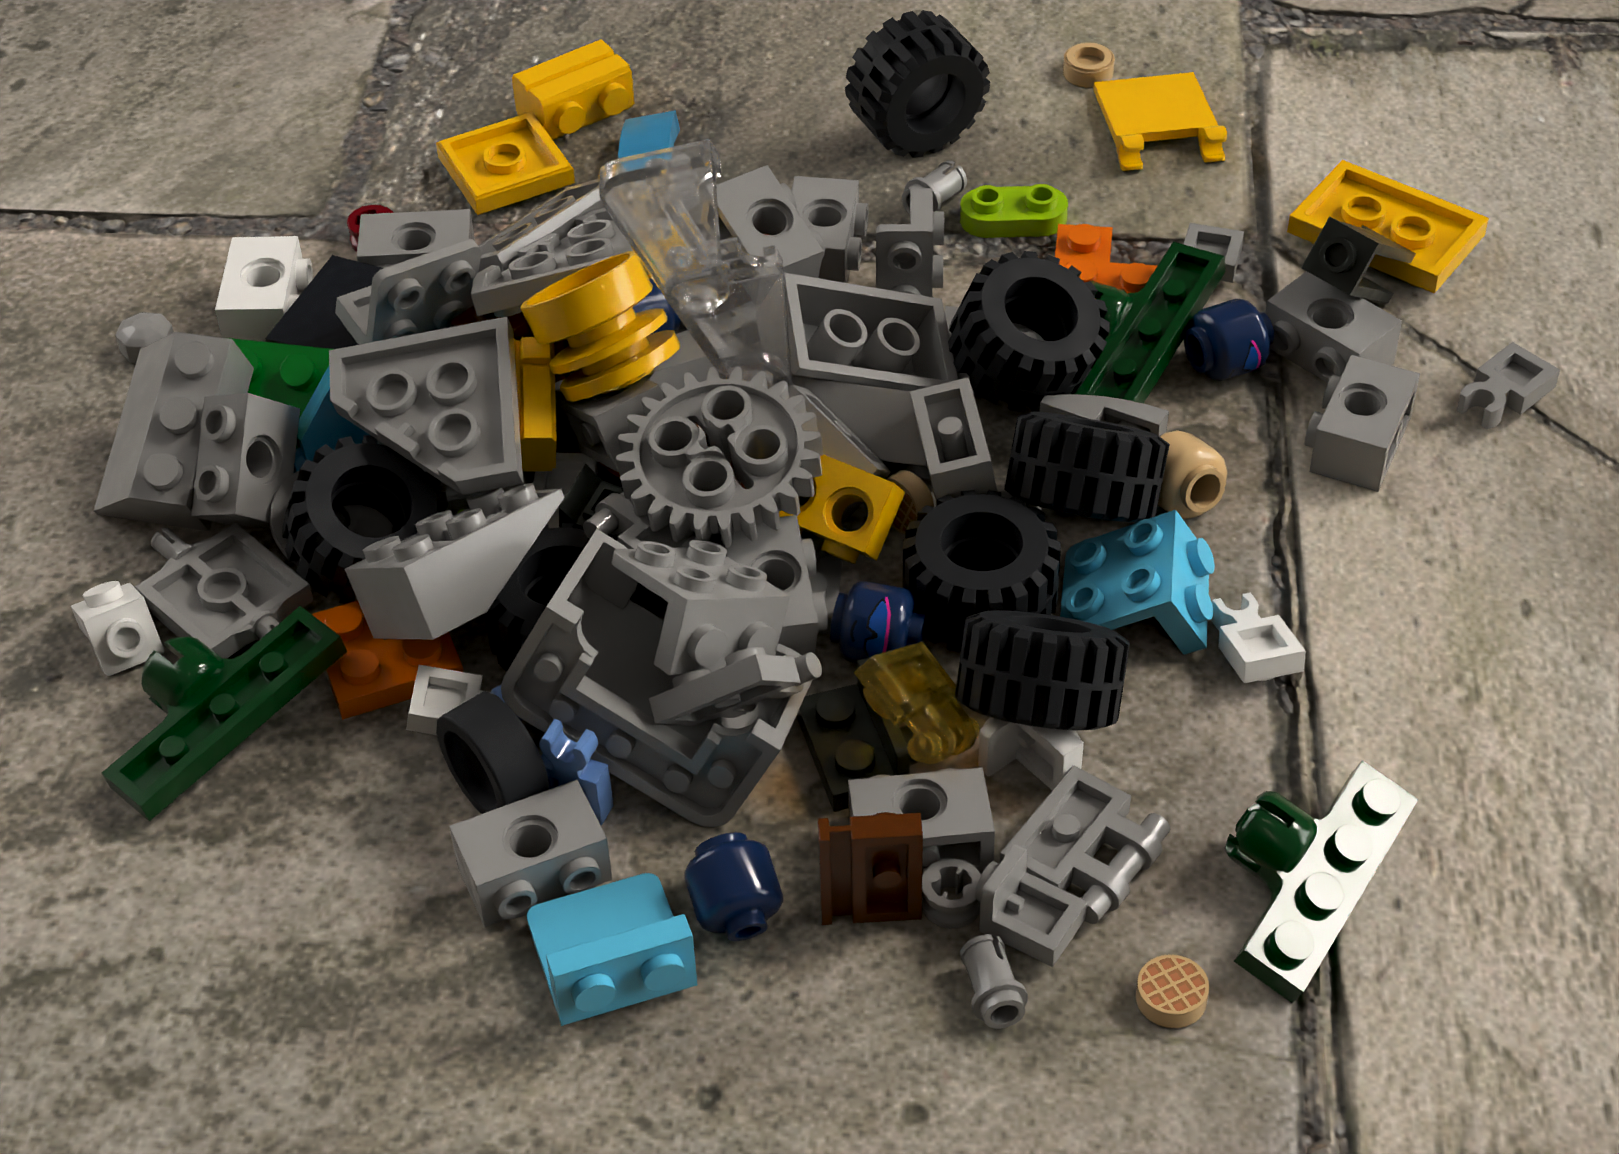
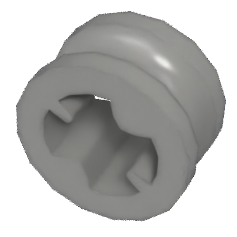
(940, 909)

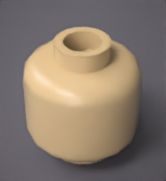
(1192, 476)

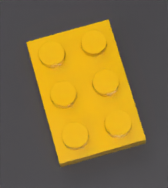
(1418, 221)

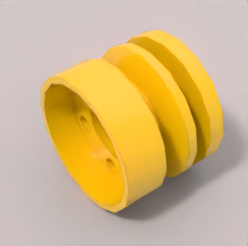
(605, 336)

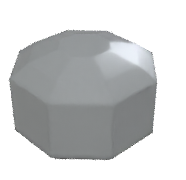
(141, 331)

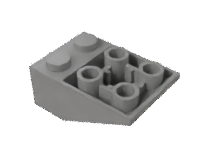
(451, 564)

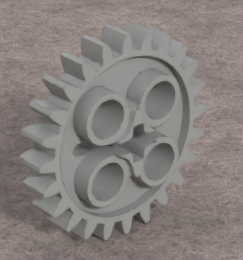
(692, 485)

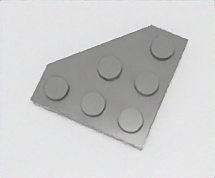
(546, 263)
(438, 401)

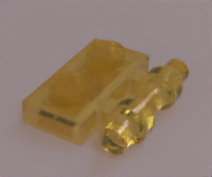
(916, 690)

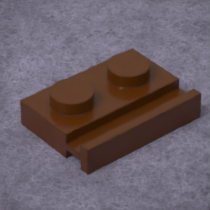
(871, 868)

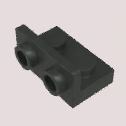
(851, 740)

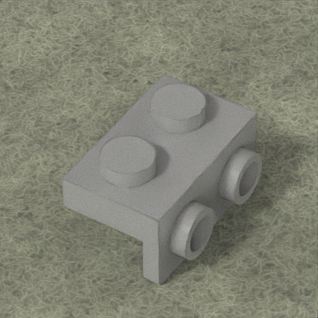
(906, 250)

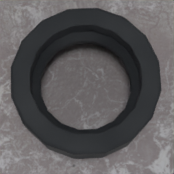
(490, 753)

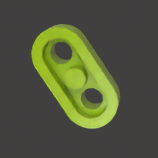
(1013, 211)

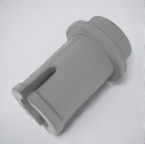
(943, 185)
(998, 996)

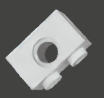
(260, 285)

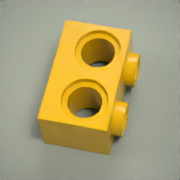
(834, 492)

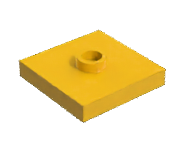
(505, 163)

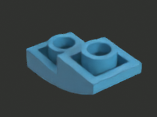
(648, 133)

